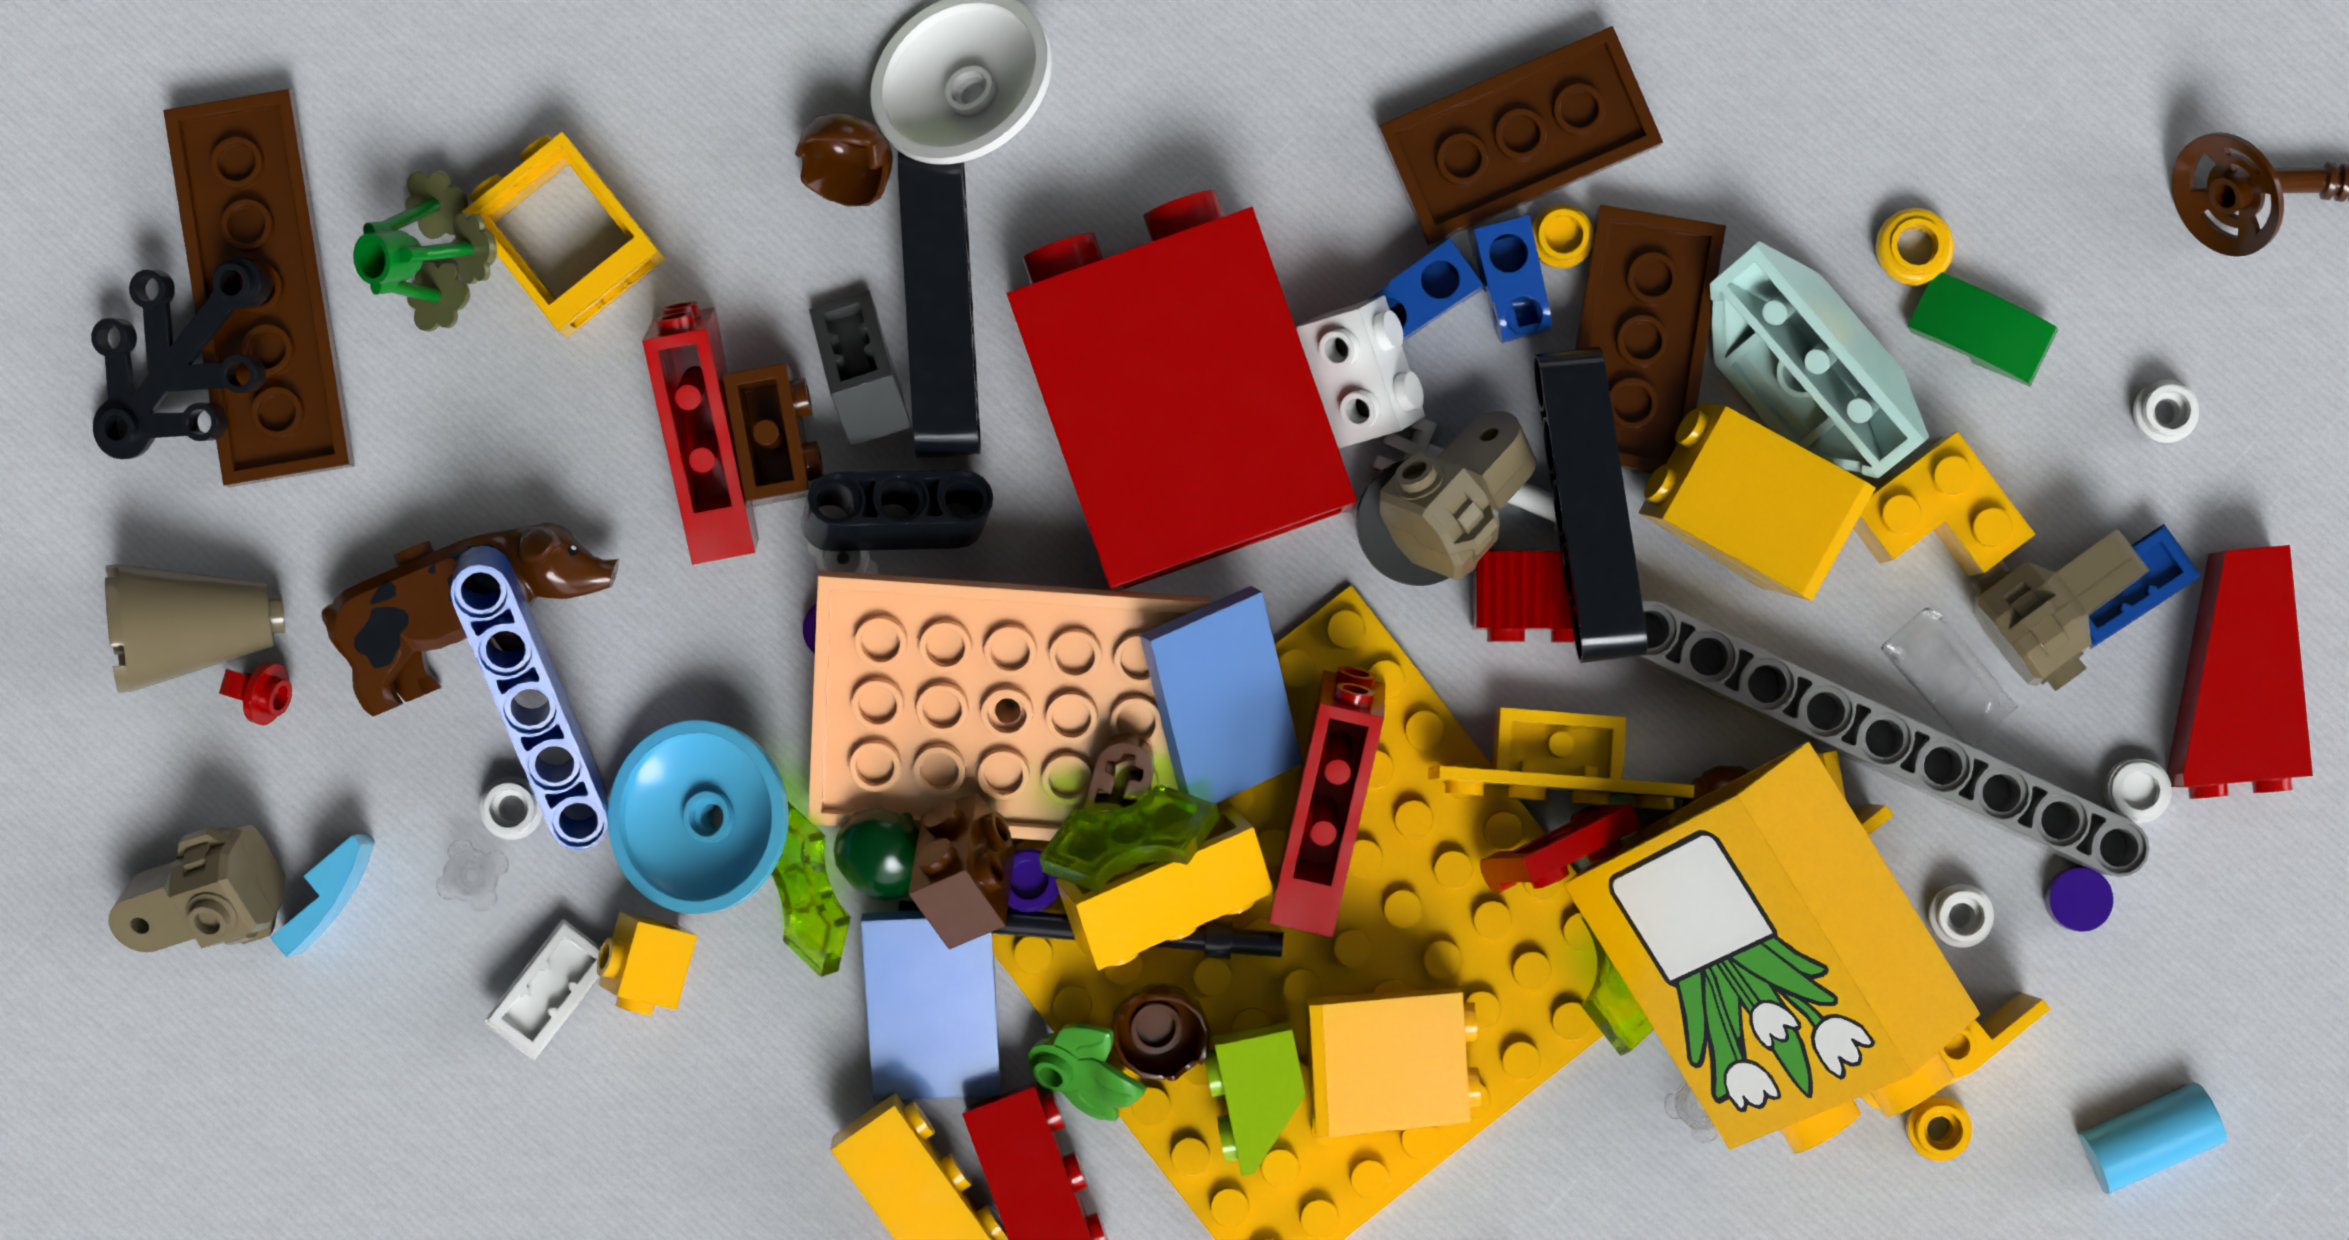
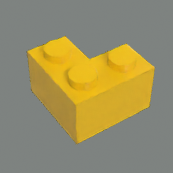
(1947, 494)

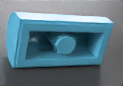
(2153, 1137)

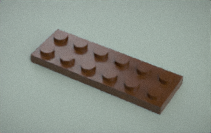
(250, 197)

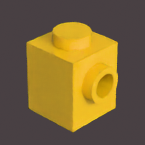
(645, 963)

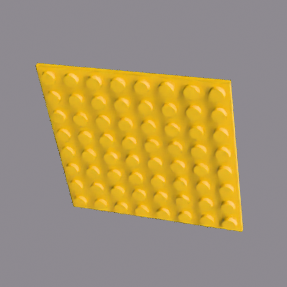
(1405, 922)

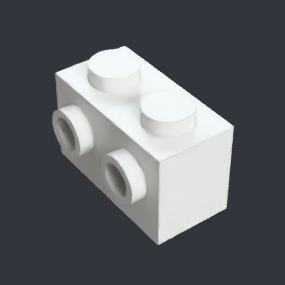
(1362, 371)

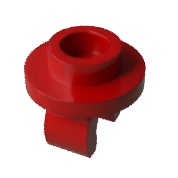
(263, 693)

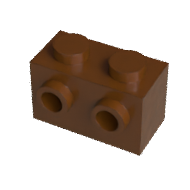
(770, 434)
(963, 869)

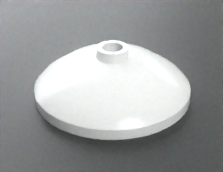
(961, 79)

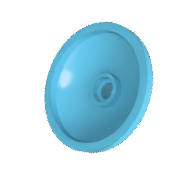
(665, 825)

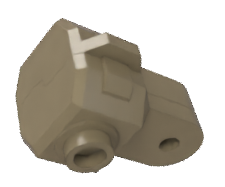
(1449, 505)
(2044, 615)
(214, 892)

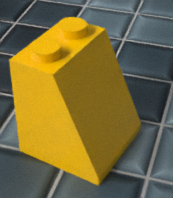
(1755, 501)
(1390, 1061)

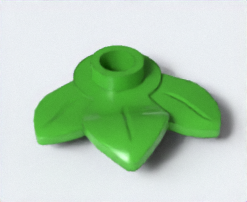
(1077, 1067)

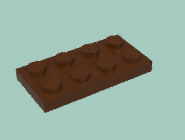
(1520, 135)
(1652, 320)

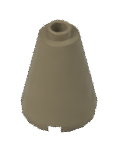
(183, 622)

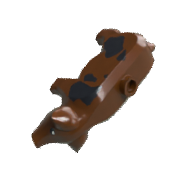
(402, 613)

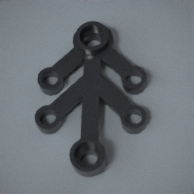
(171, 363)

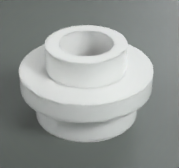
(2184, 405)
(492, 808)
(1980, 919)

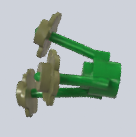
(391, 256)

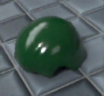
(877, 852)

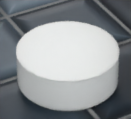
(2137, 790)

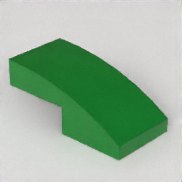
(1983, 327)

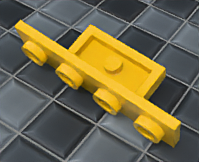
(1559, 753)

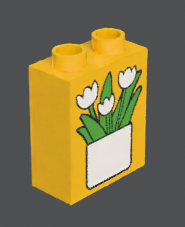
(1777, 956)

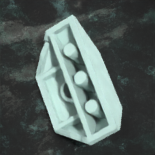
(1811, 364)

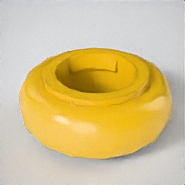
(1933, 227)

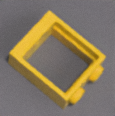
(603, 284)

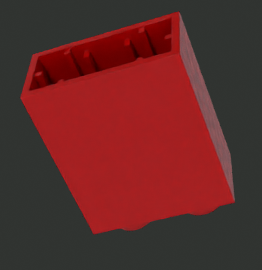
(1179, 391)

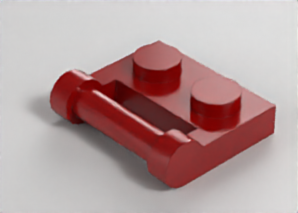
(1544, 861)

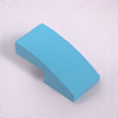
(334, 882)

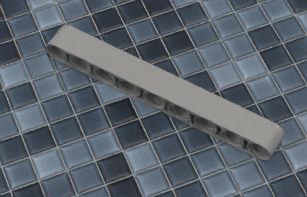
(1911, 744)

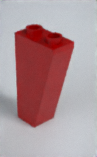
(690, 396)
(2243, 680)
(1329, 800)

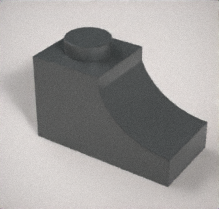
(859, 368)

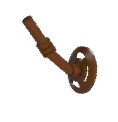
(2244, 190)

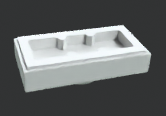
(546, 991)

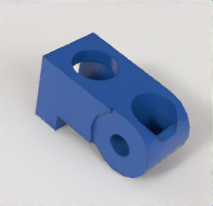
(1512, 278)
(1430, 288)

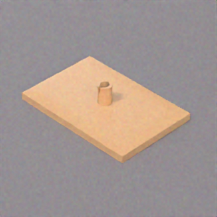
(919, 682)

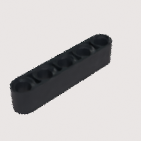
(939, 308)
(1590, 505)

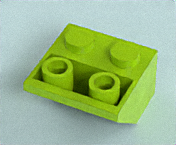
(1261, 1087)

